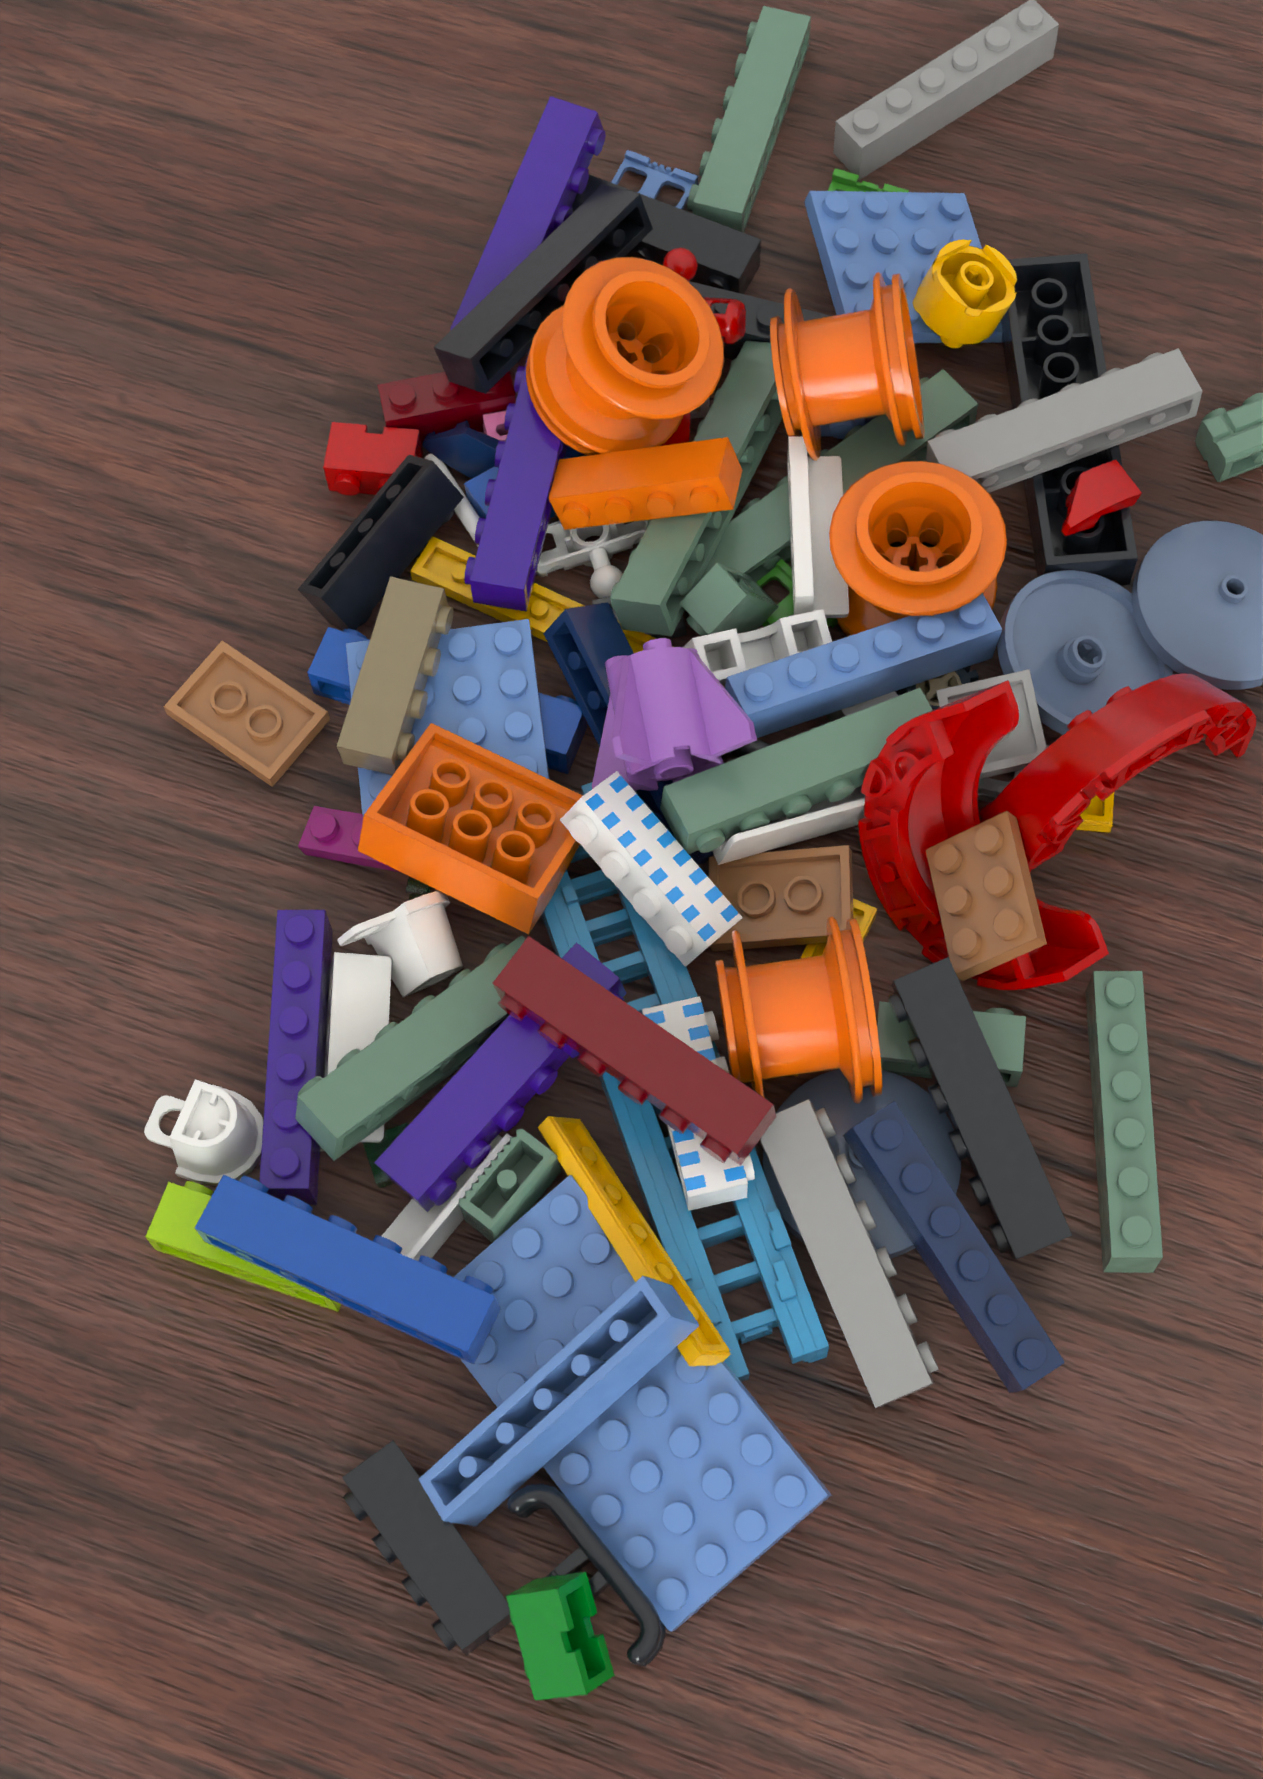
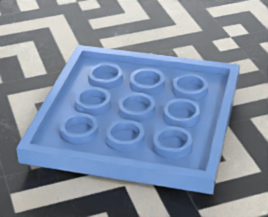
(886, 235)
(480, 693)

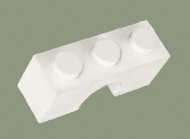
(733, 653)

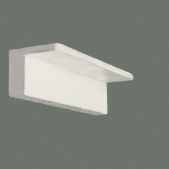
(813, 496)
(817, 821)
(356, 1008)
(426, 1232)

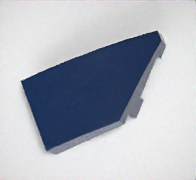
(463, 449)

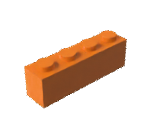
(646, 484)

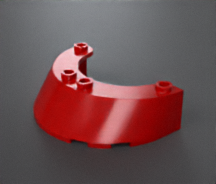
(1112, 748)
(928, 792)

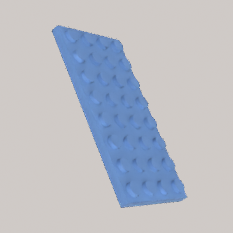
(683, 1466)

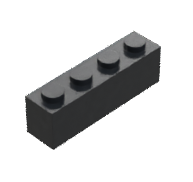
(381, 543)
(429, 1549)

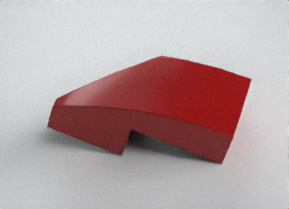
(1097, 494)

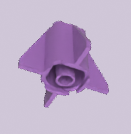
(666, 717)

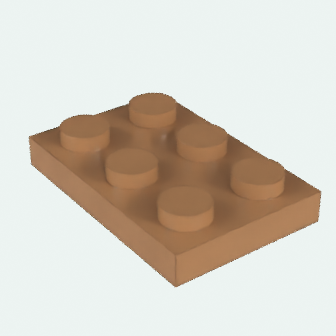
(247, 713)
(786, 895)
(985, 896)

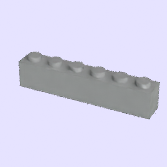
(945, 89)
(1071, 422)
(845, 1254)

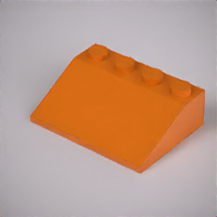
(473, 827)

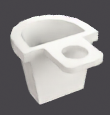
(415, 939)
(213, 1134)

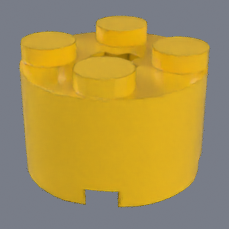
(965, 293)

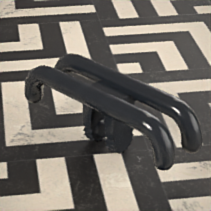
(610, 1571)

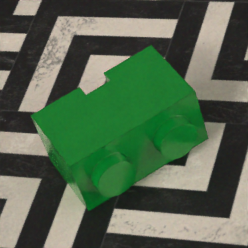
(558, 1636)

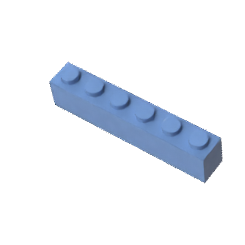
(864, 666)
(558, 1402)

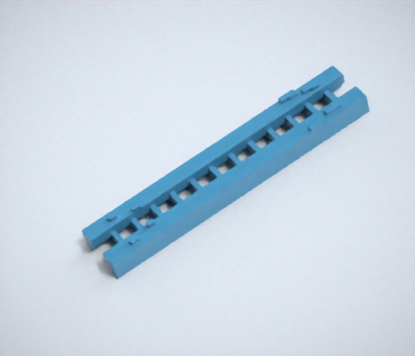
(652, 1153)

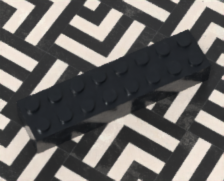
(1047, 344)

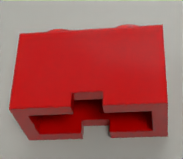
(364, 460)

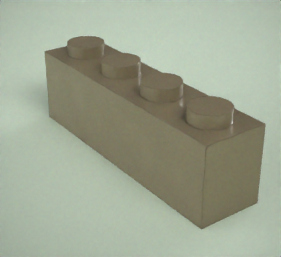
(395, 676)

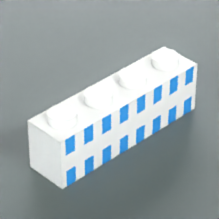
(650, 868)
(701, 1175)

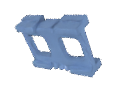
(656, 176)

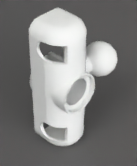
(574, 551)

